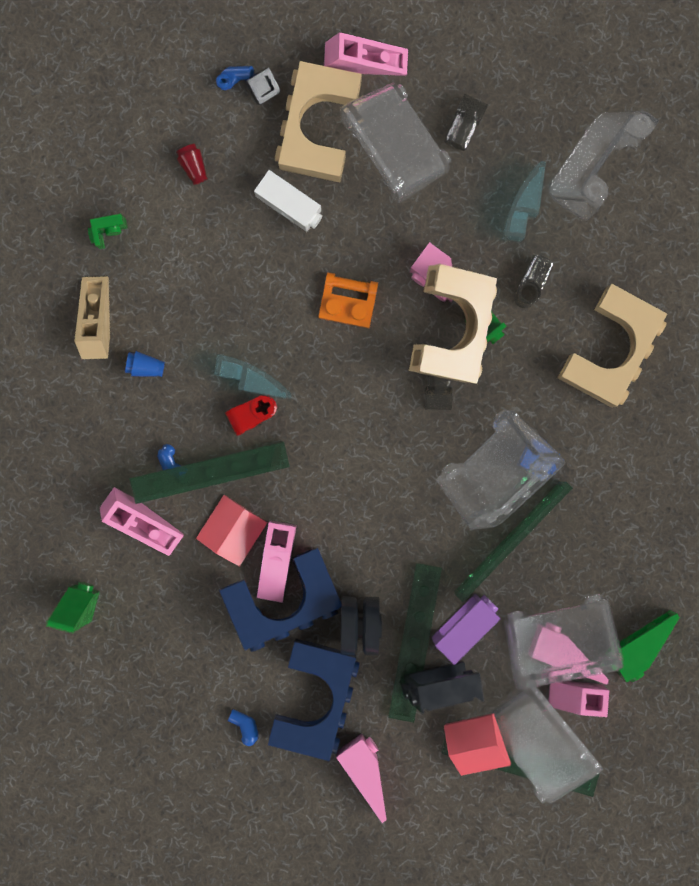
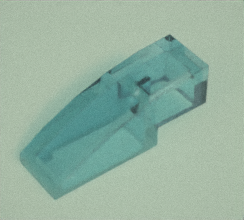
(524, 206)
(251, 378)

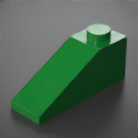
(74, 608)
(644, 645)

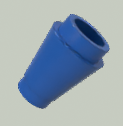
(143, 365)

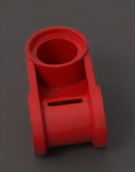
(247, 415)

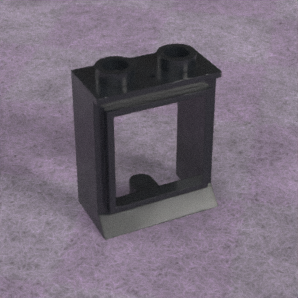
(442, 687)

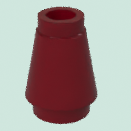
(192, 163)

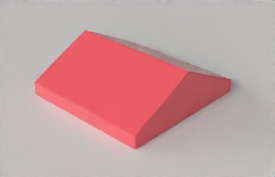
(231, 530)
(476, 744)

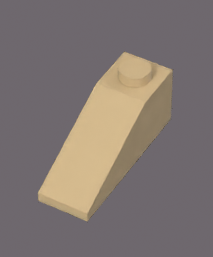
(93, 319)

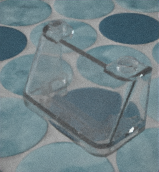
(395, 140)
(576, 183)
(500, 473)
(563, 643)
(543, 745)

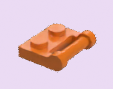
(347, 309)

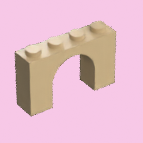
(314, 85)
(475, 297)
(642, 325)

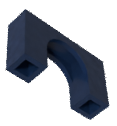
(317, 601)
(318, 736)

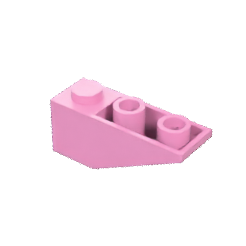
(276, 561)

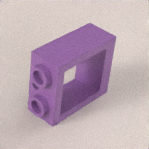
(466, 627)

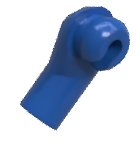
(233, 75)
(166, 458)
(247, 726)

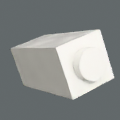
(288, 201)

